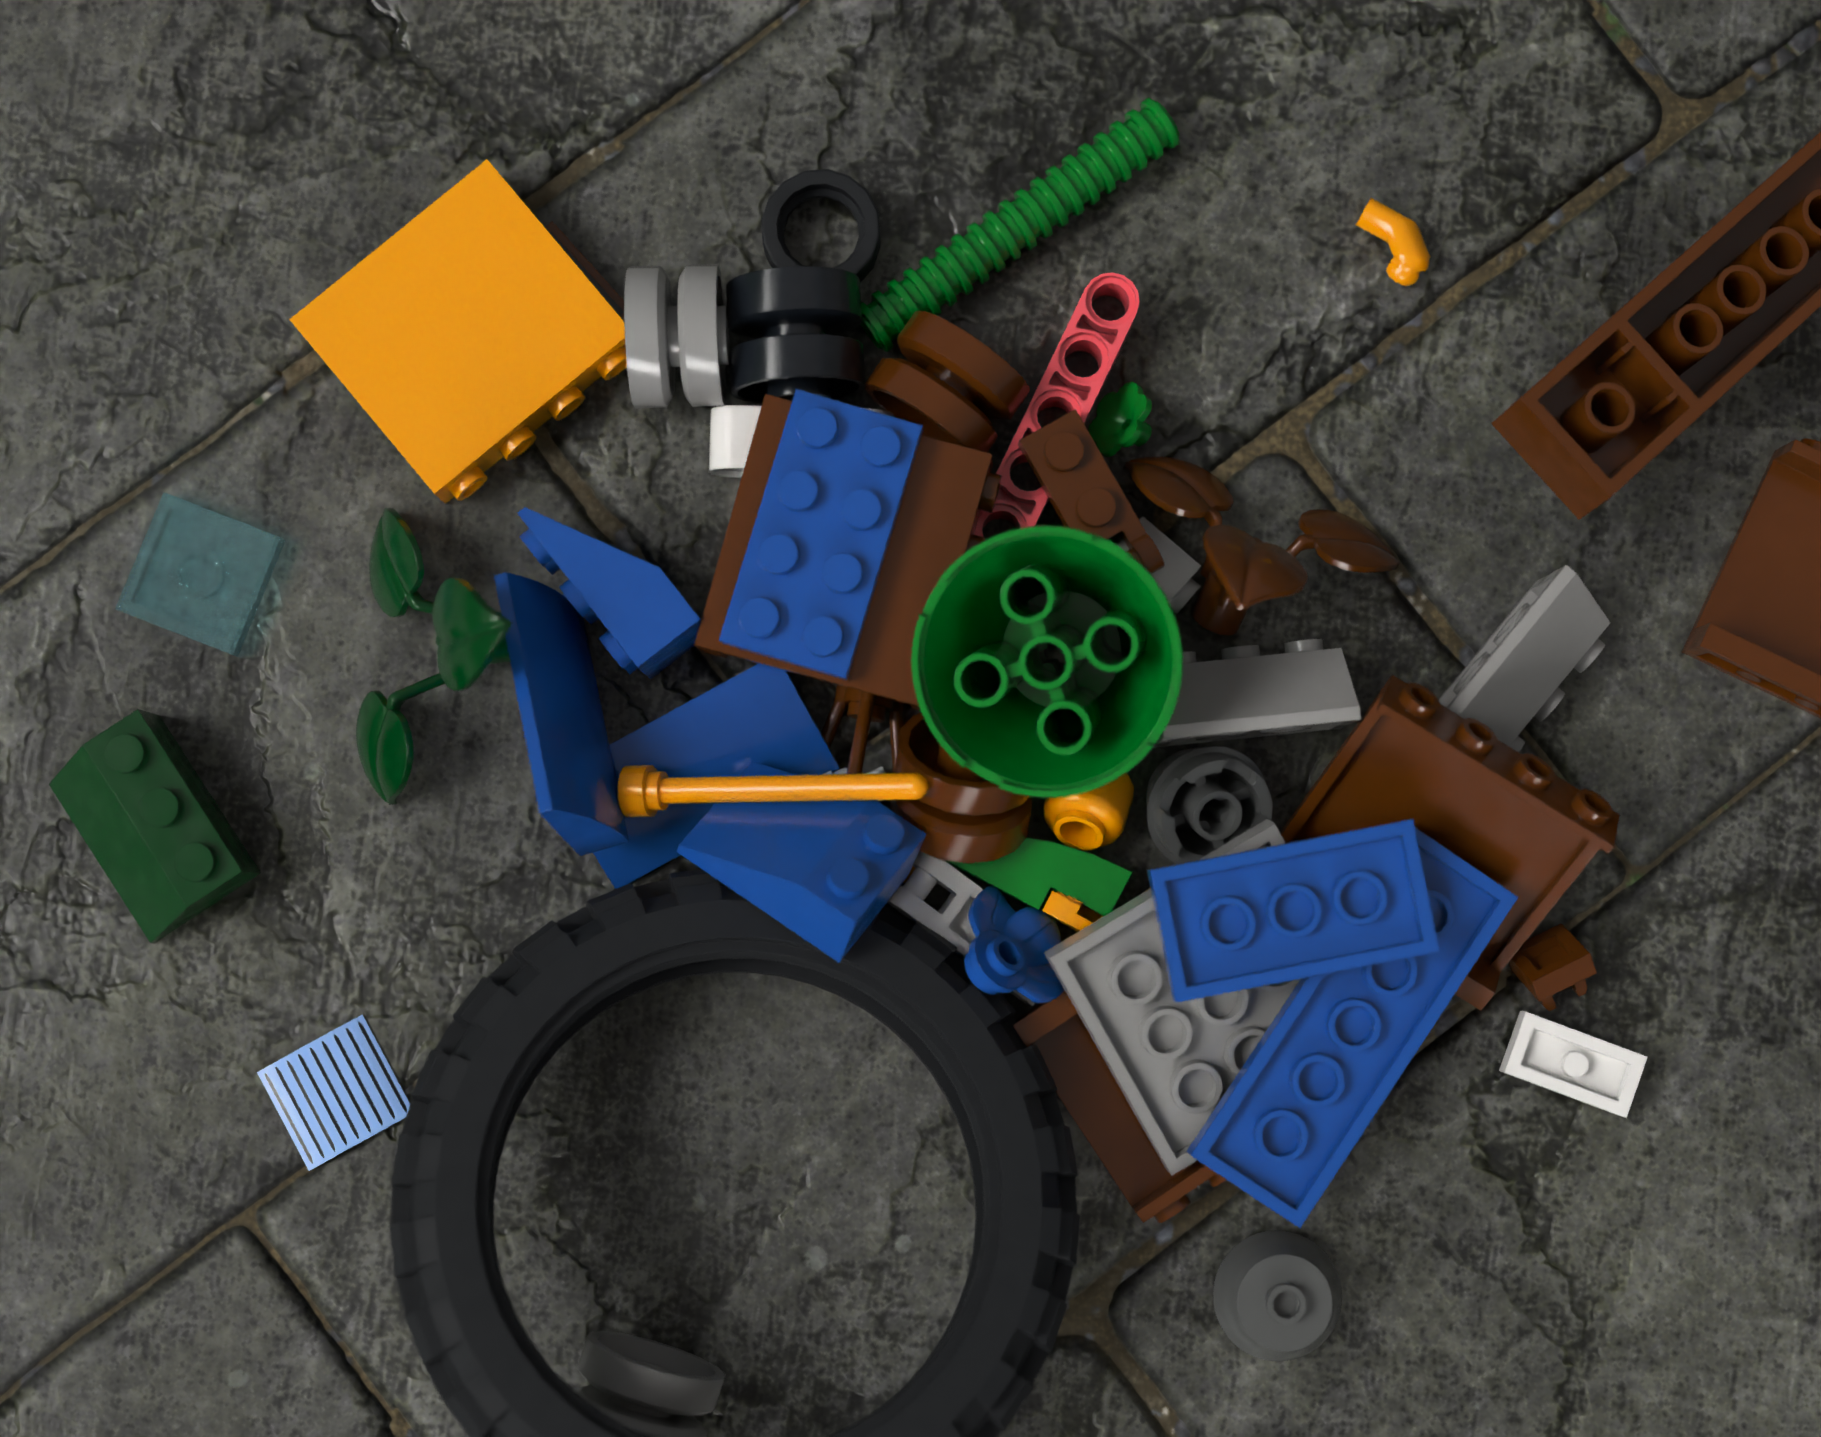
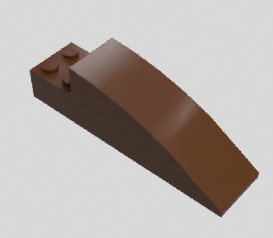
(1676, 342)

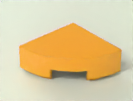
(1069, 911)

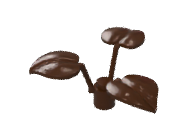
(1242, 567)

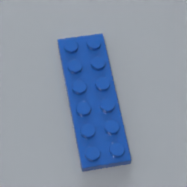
(1344, 1048)

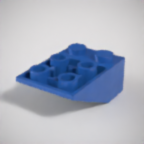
(633, 598)

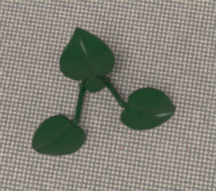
(467, 641)

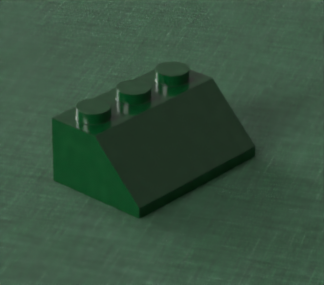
(152, 824)

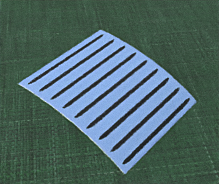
(335, 1092)

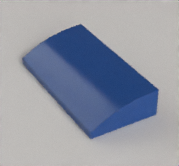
(561, 715)
(713, 735)

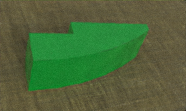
(1052, 866)

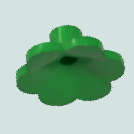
(1121, 420)

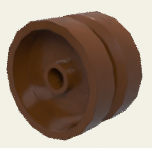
(947, 383)
(961, 812)

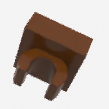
(1553, 964)

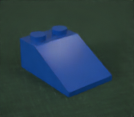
(808, 862)

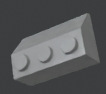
(1529, 657)
(1262, 694)

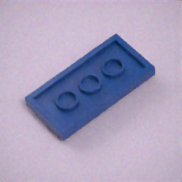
(821, 534)
(1293, 910)

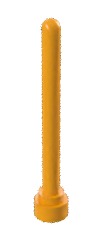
(646, 790)

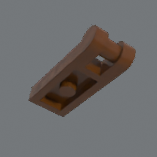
(1084, 486)

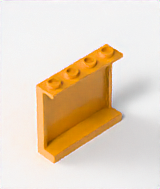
(466, 333)

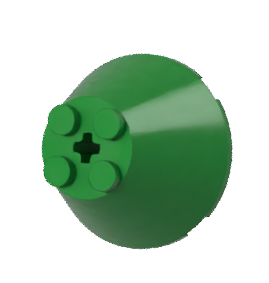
(1025, 716)

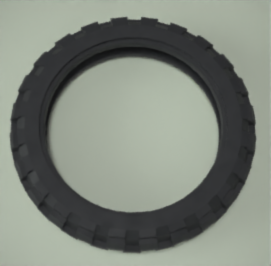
(696, 927)

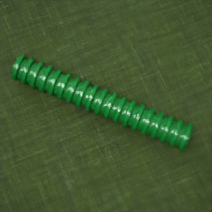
(1021, 221)

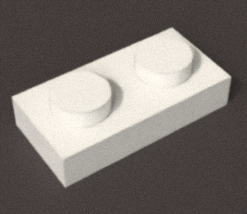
(1573, 1063)

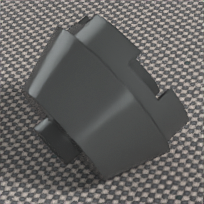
(1204, 801)
(1277, 1295)

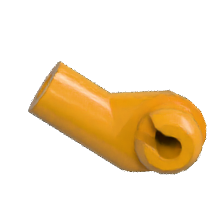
(1403, 238)

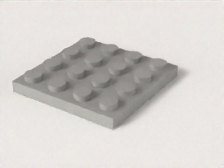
(1163, 1053)

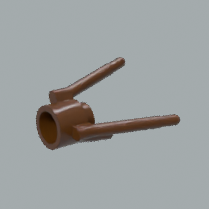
(866, 709)

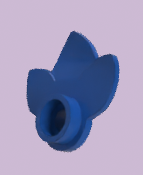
(1011, 948)

